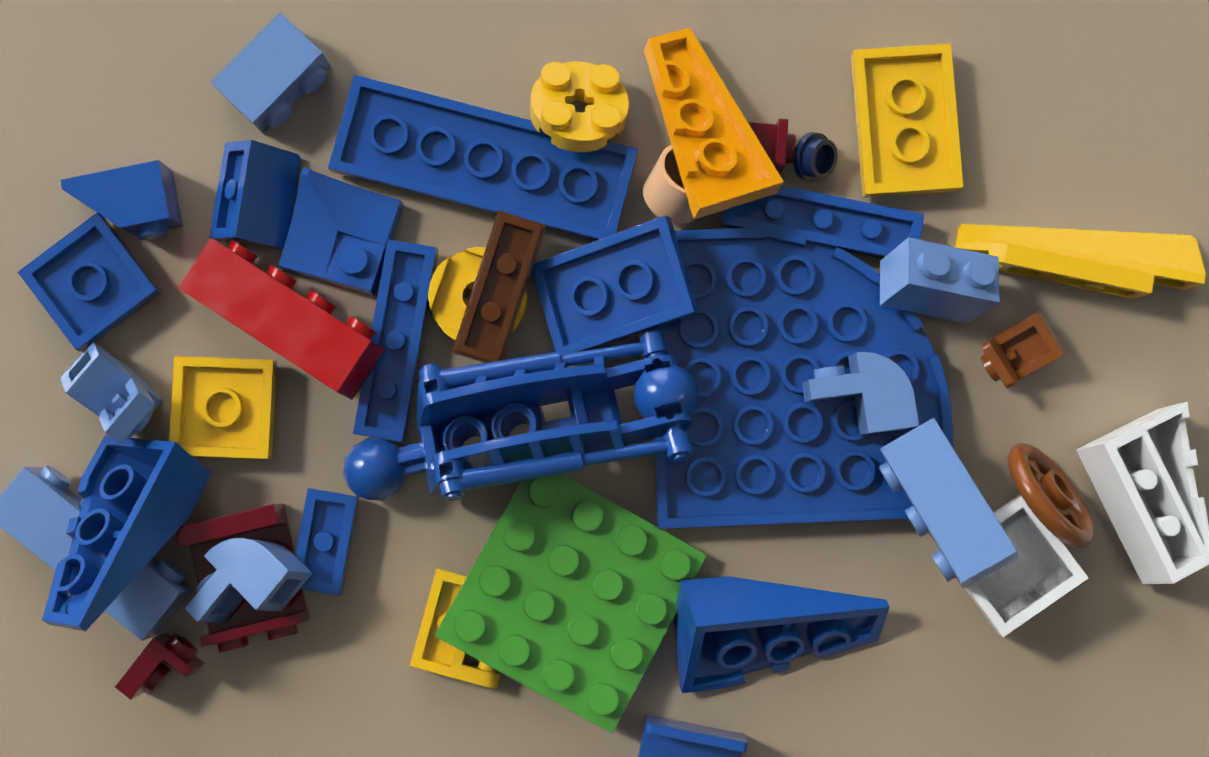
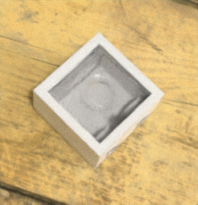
(1032, 580)

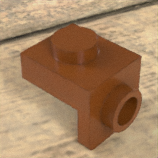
(1021, 350)

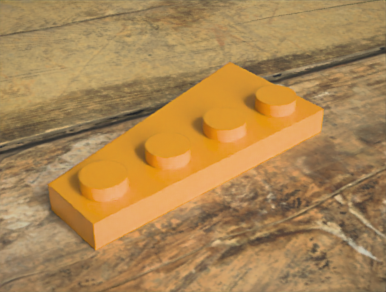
(709, 135)

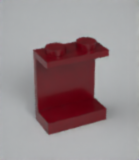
(263, 524)

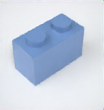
(272, 74)
(939, 280)

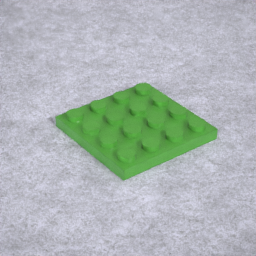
(571, 597)

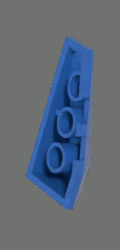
(130, 508)
(748, 625)

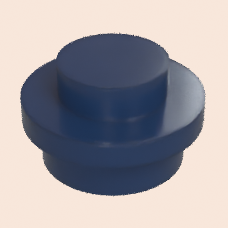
(814, 157)

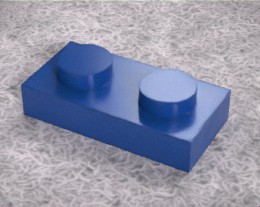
(326, 539)

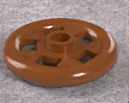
(1050, 495)

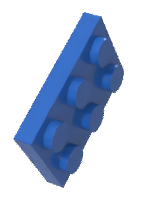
(615, 287)

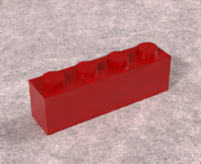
(281, 318)

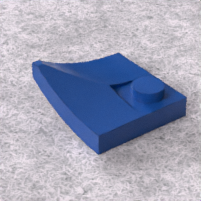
(339, 233)

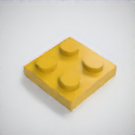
(223, 406)

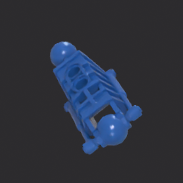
(502, 394)

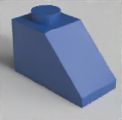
(132, 197)

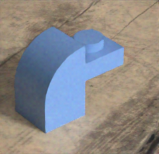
(879, 388)
(111, 392)
(247, 570)

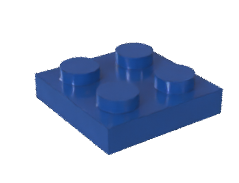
(89, 282)

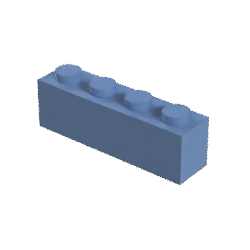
(37, 515)

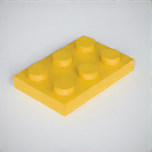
(906, 120)

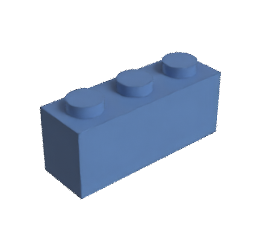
(946, 504)

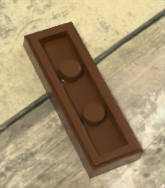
(499, 288)

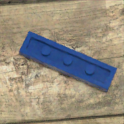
(829, 220)
(399, 330)

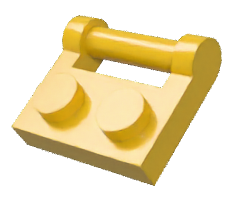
(437, 655)

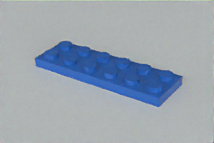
(479, 159)

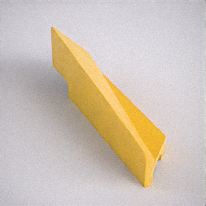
(1090, 259)

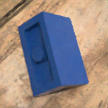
(255, 194)
(682, 739)

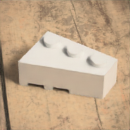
(1152, 494)

